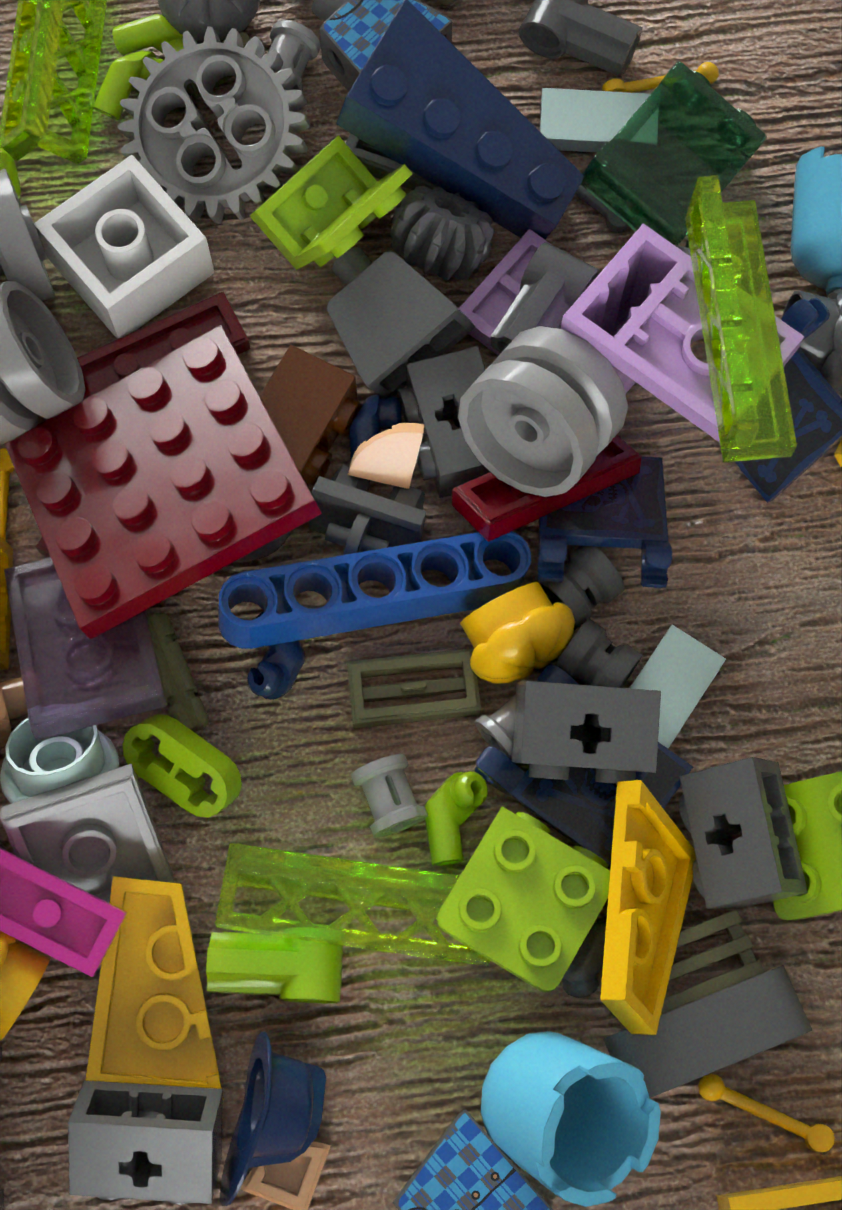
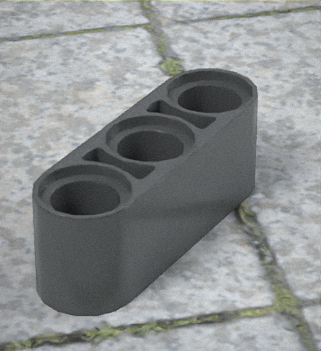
(714, 1032)

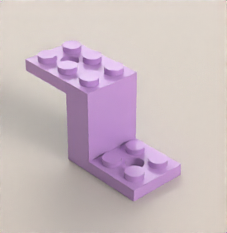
(634, 313)

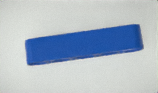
(350, 608)

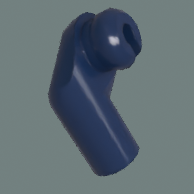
(372, 417)
(277, 670)

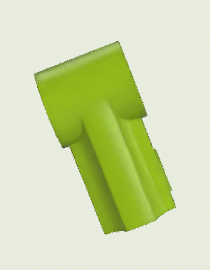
(274, 966)

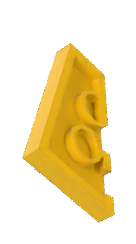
(645, 907)
(151, 996)

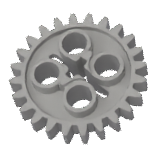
(258, 97)

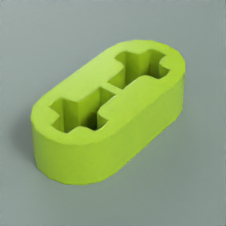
(182, 765)

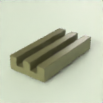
(419, 711)
(739, 944)

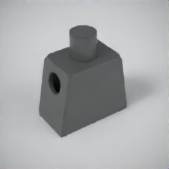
(391, 318)

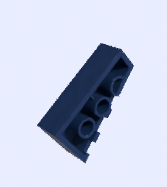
(456, 128)

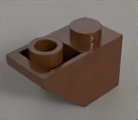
(310, 408)

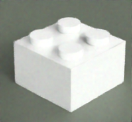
(125, 247)

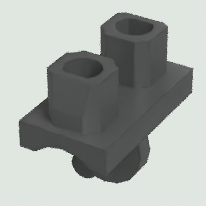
(364, 519)

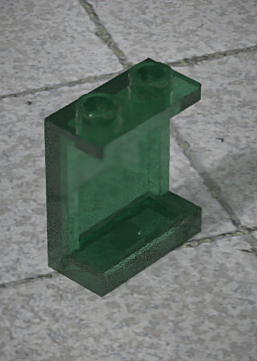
(663, 148)

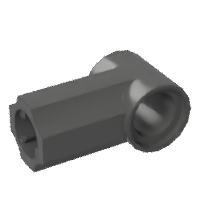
(580, 31)
(546, 293)

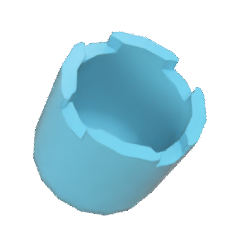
(818, 219)
(569, 1115)

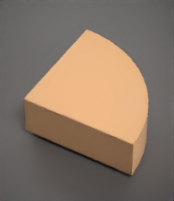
(389, 455)
(291, 1182)

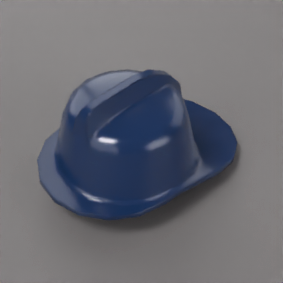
(277, 1115)

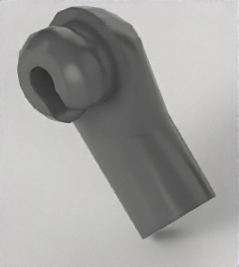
(581, 977)

